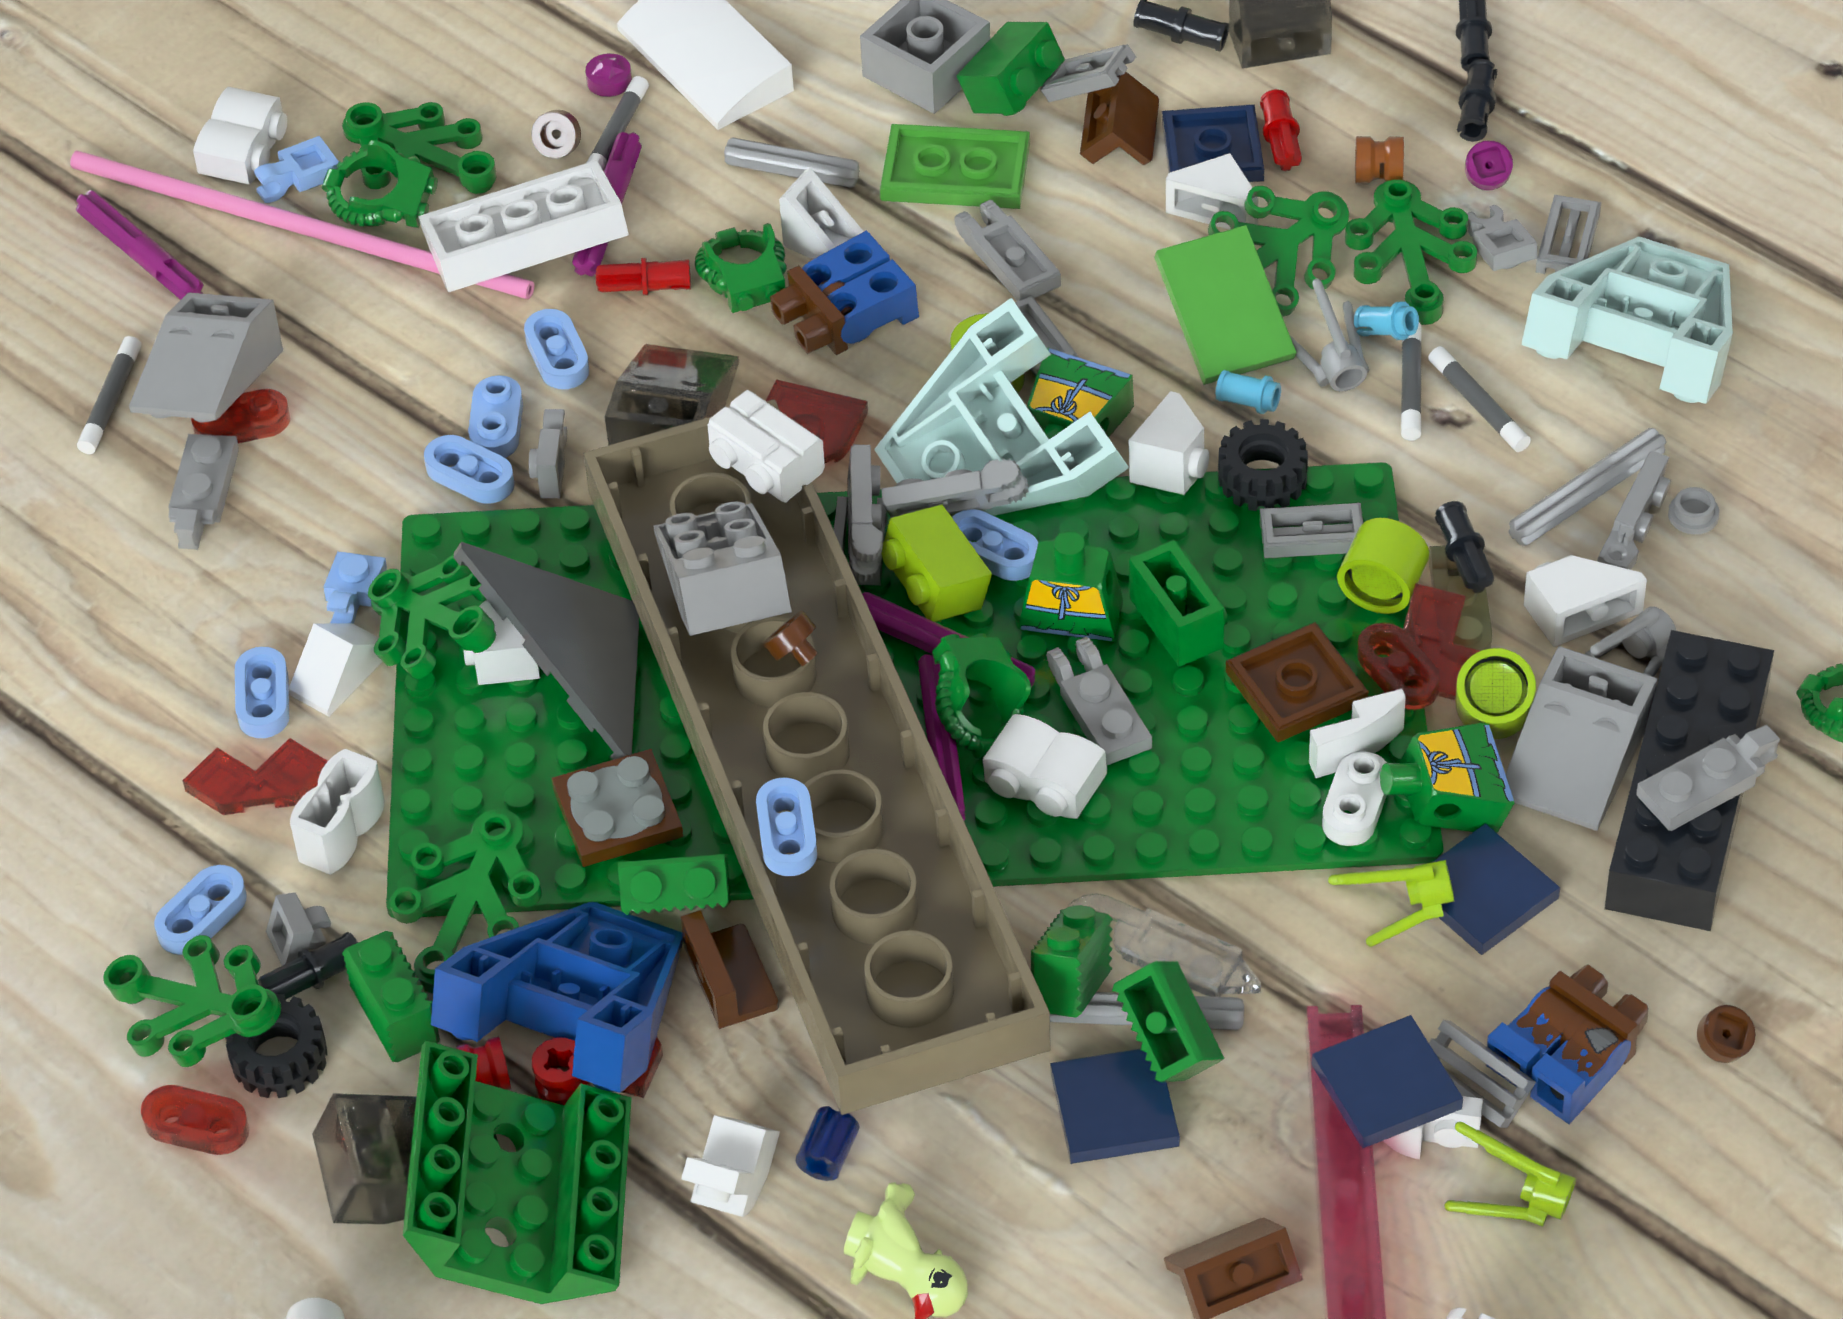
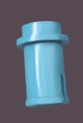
(1395, 320)
(1249, 391)

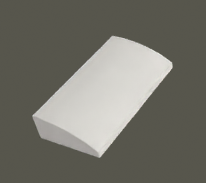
(709, 56)
(523, 225)

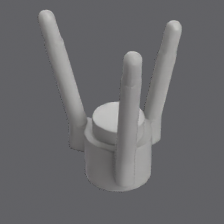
(1340, 362)
(1642, 637)

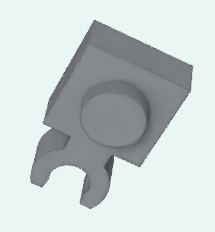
(1501, 242)
(548, 460)

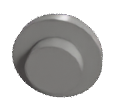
(1694, 511)

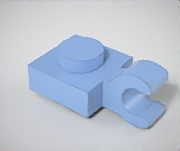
(299, 165)
(349, 584)

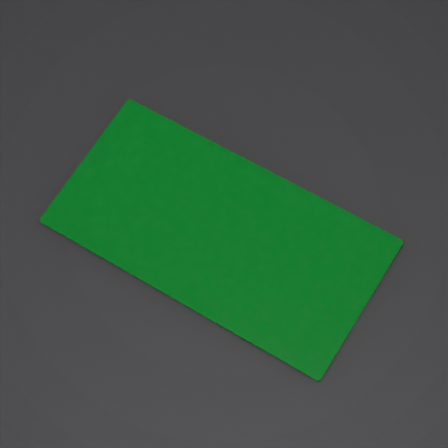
(1197, 804)

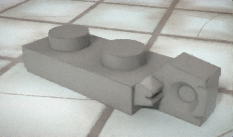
(201, 485)
(1633, 518)
(1708, 777)

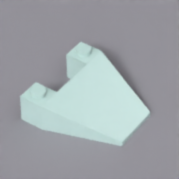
(1642, 304)
(976, 416)

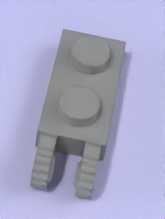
(1008, 252)
(959, 490)
(863, 516)
(1099, 703)

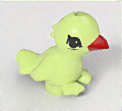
(892, 1252)

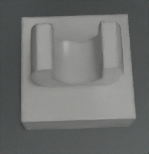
(294, 928)

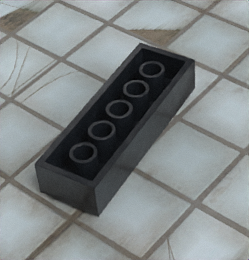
(1702, 695)

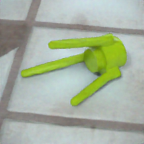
(1425, 885)
(1544, 1187)

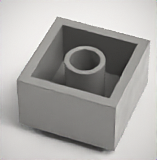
(921, 50)

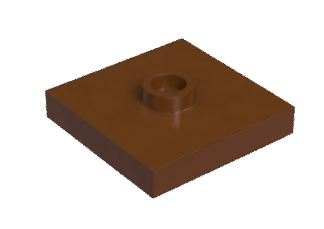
(1296, 681)

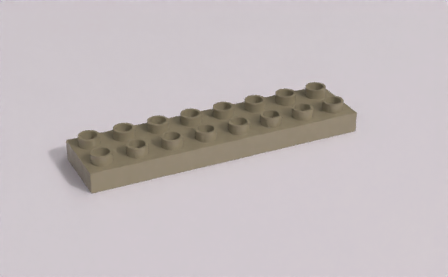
(896, 923)

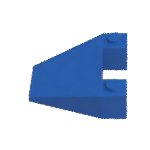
(572, 977)

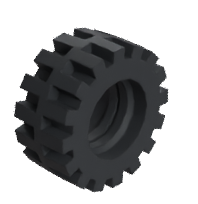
(1262, 486)
(286, 1069)

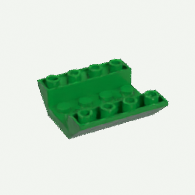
(550, 1198)

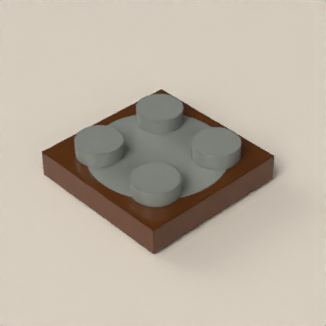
(617, 807)

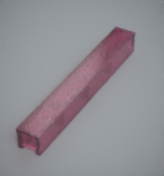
(1343, 1187)

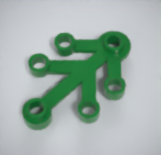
(368, 123)
(1398, 203)
(1283, 244)
(398, 592)
(467, 887)
(246, 1012)

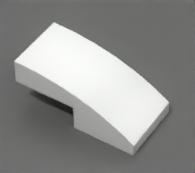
(1372, 727)

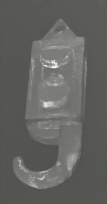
(1148, 936)

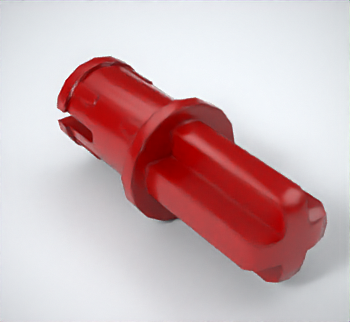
(1281, 129)
(644, 276)

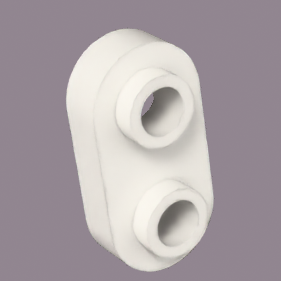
(1357, 794)

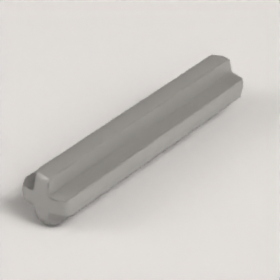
(791, 161)

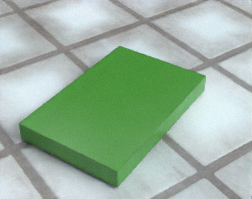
(955, 166)
(1225, 304)

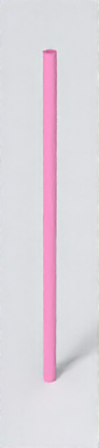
(281, 218)

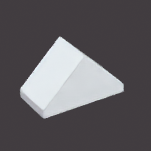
(1208, 189)
(814, 218)
(333, 665)

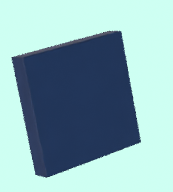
(1212, 132)
(1492, 889)
(1387, 1081)
(1113, 1106)

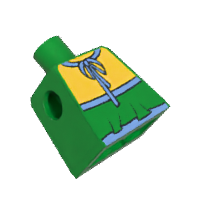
(1073, 387)
(1072, 590)
(1452, 779)

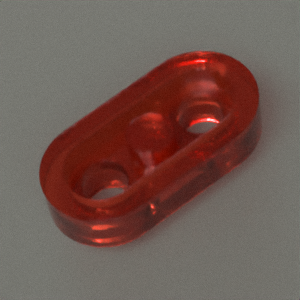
(250, 417)
(1403, 668)
(198, 1119)

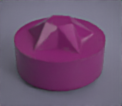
(608, 74)
(1488, 165)

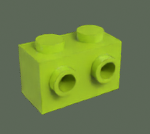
(935, 563)

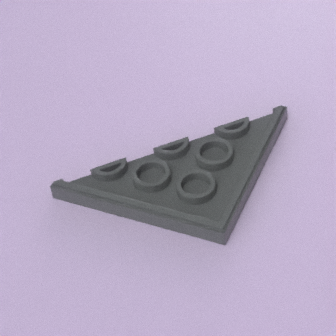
(573, 633)

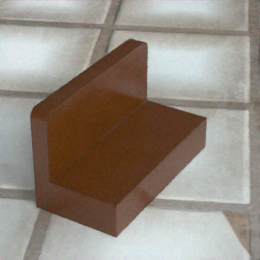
(1120, 118)
(728, 971)
(1235, 1267)

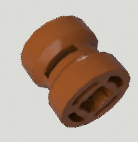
(1379, 159)

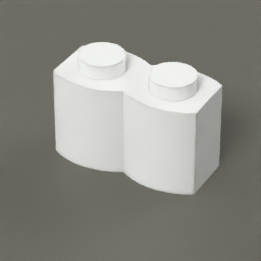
(239, 135)
(1044, 766)
(337, 811)

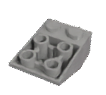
(207, 356)
(723, 567)
(1579, 737)

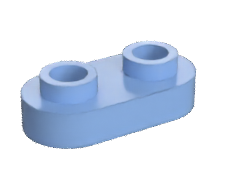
(556, 349)
(496, 415)
(475, 472)
(1002, 546)
(259, 701)
(786, 830)
(195, 908)

